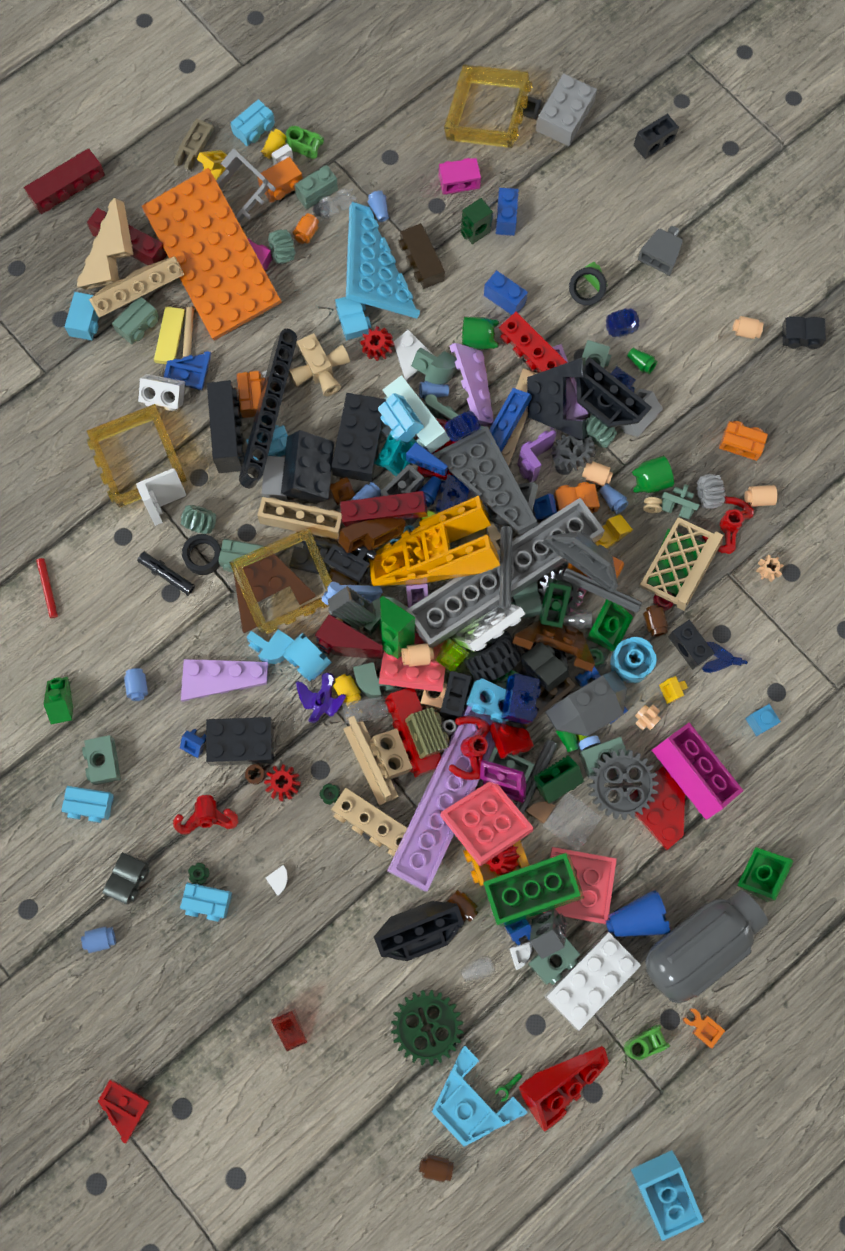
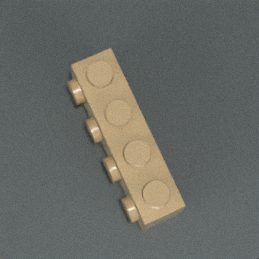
(299, 517)
(369, 820)

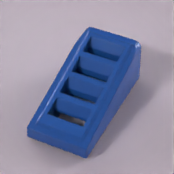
(421, 457)

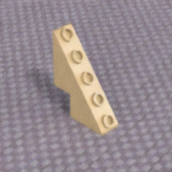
(109, 245)
(135, 285)

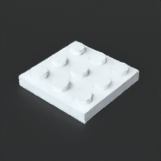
(488, 627)

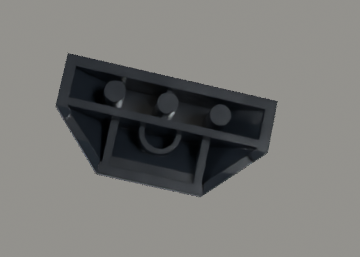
(609, 398)
(419, 930)

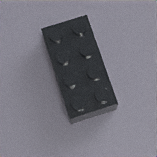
(225, 426)
(358, 438)

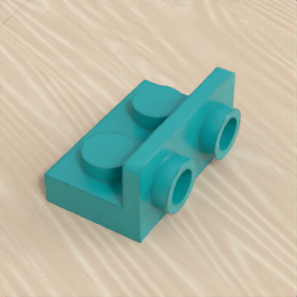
(394, 455)

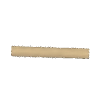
(188, 331)

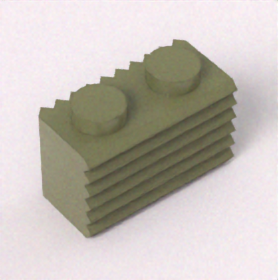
(427, 732)

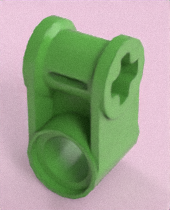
(306, 142)
(650, 1042)

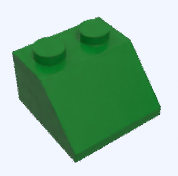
(396, 627)

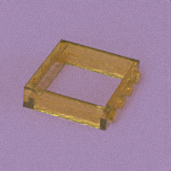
(487, 76)
(120, 425)
(290, 617)

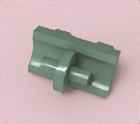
(687, 506)

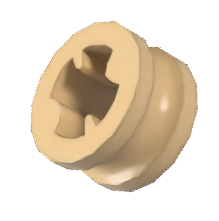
(653, 505)

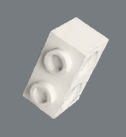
(161, 387)

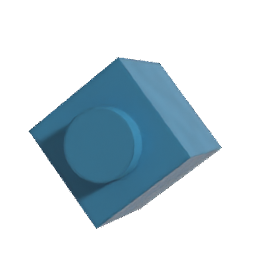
(762, 720)

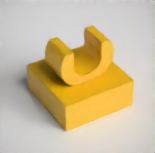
(672, 689)

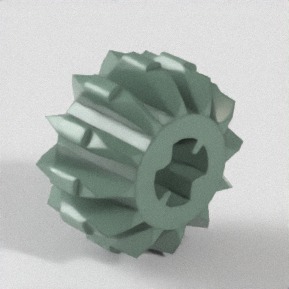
(281, 246)
(599, 432)
(198, 519)

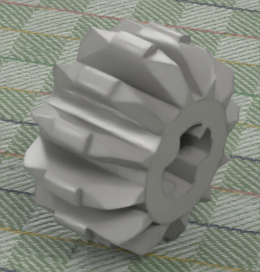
(710, 491)

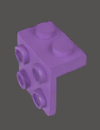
(528, 461)

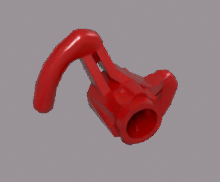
(731, 523)
(472, 747)
(205, 816)

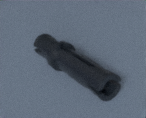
(158, 568)

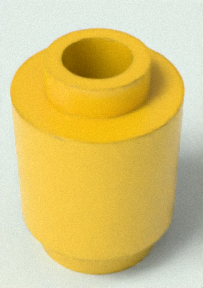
(348, 687)

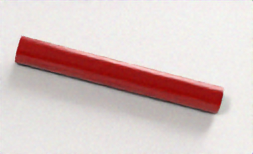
(47, 588)

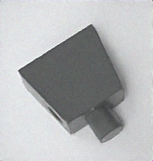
(662, 250)

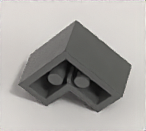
(405, 482)

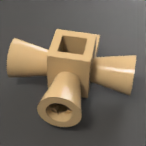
(318, 365)

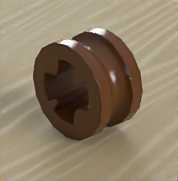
(253, 768)

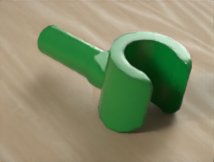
(508, 1086)

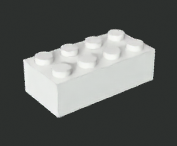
(592, 980)

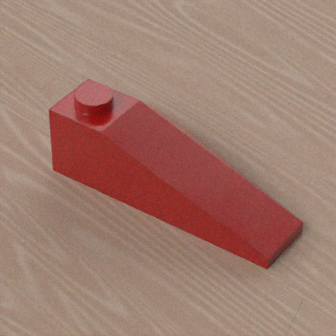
(554, 1088)

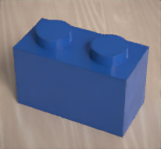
(507, 211)
(505, 293)

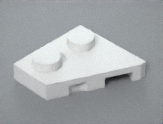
(406, 348)

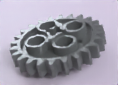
(622, 764)

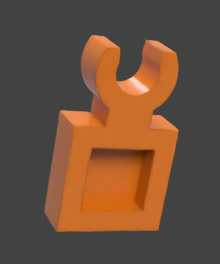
(706, 1029)

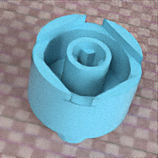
(307, 657)
(644, 659)

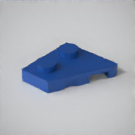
(189, 369)

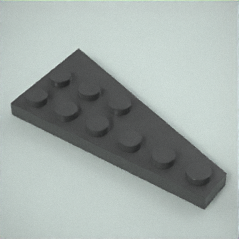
(484, 471)

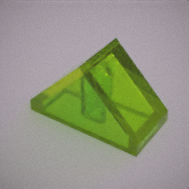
(451, 655)

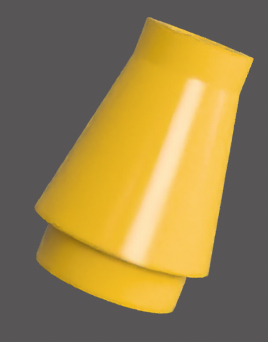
(274, 142)

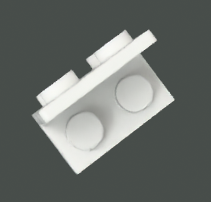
(160, 491)

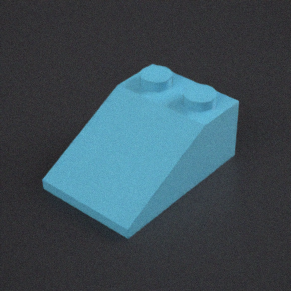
(667, 1195)

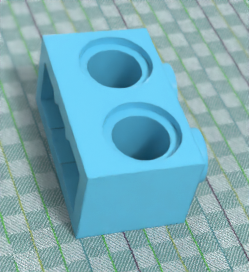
(493, 695)

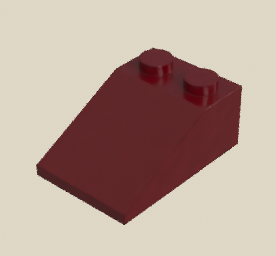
(343, 640)

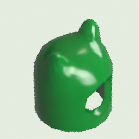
(479, 333)
(653, 475)

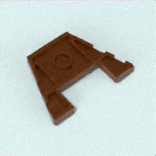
(266, 579)
(565, 639)

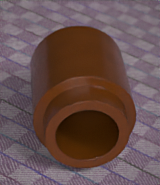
(655, 621)
(466, 905)
(436, 1168)

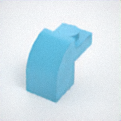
(270, 651)

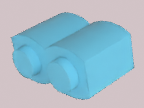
(352, 318)

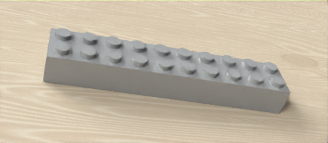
(475, 595)

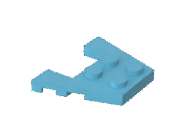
(464, 1110)

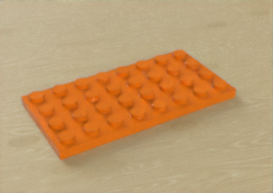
(213, 254)

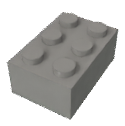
(566, 109)

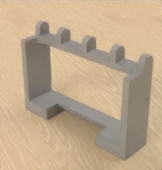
(232, 163)

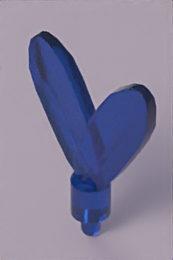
(725, 659)

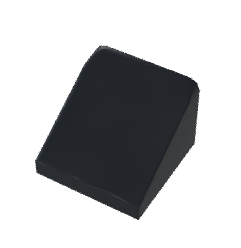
(532, 108)

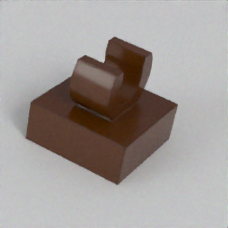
(342, 490)

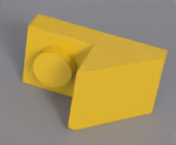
(213, 161)
(615, 530)

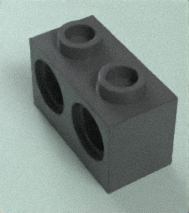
(548, 933)

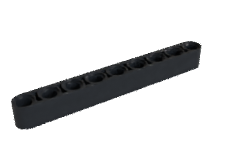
(283, 347)

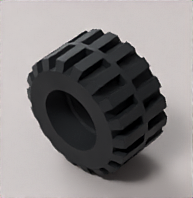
(494, 659)

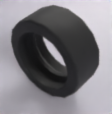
(573, 287)
(194, 541)

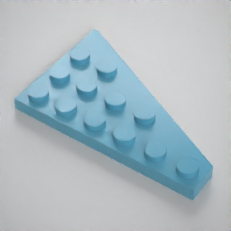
(372, 268)

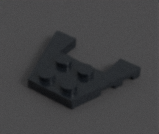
(549, 398)

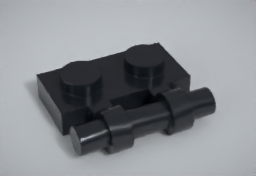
(303, 560)
(349, 564)

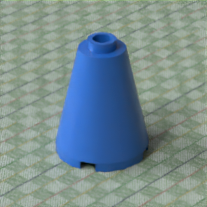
(640, 917)

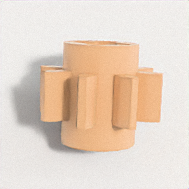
(772, 563)
(647, 717)

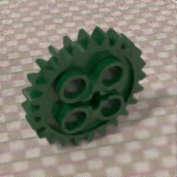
(408, 1034)

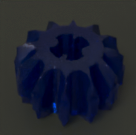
(622, 322)
(462, 426)

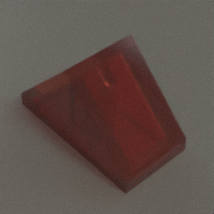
(289, 1030)

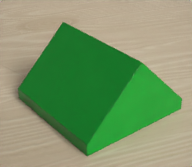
(610, 625)
(765, 874)

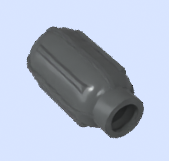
(705, 946)

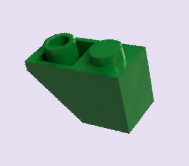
(58, 700)

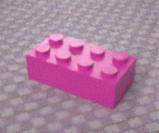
(697, 771)

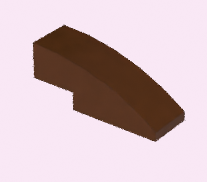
(370, 533)

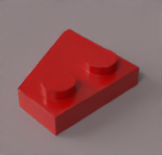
(510, 739)
(123, 1108)

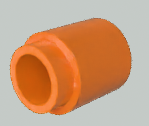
(306, 228)

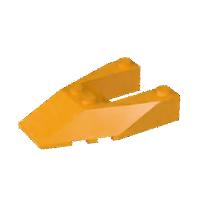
(426, 552)

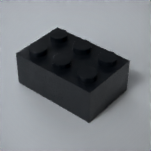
(307, 467)
(240, 741)

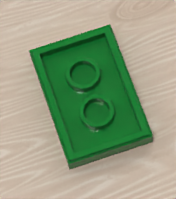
(677, 560)

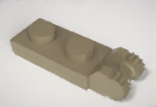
(193, 143)

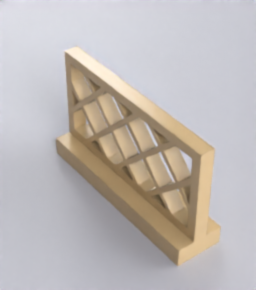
(699, 567)
(359, 741)

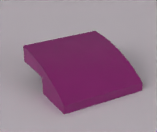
(509, 779)

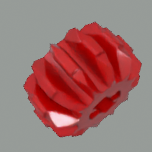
(384, 346)
(287, 788)
(505, 861)

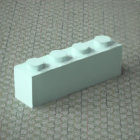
(432, 434)

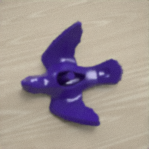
(322, 701)

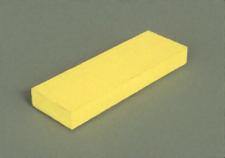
(169, 335)

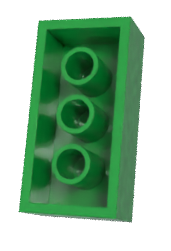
(533, 890)

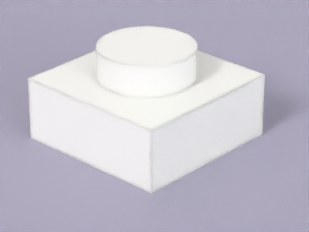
(281, 154)

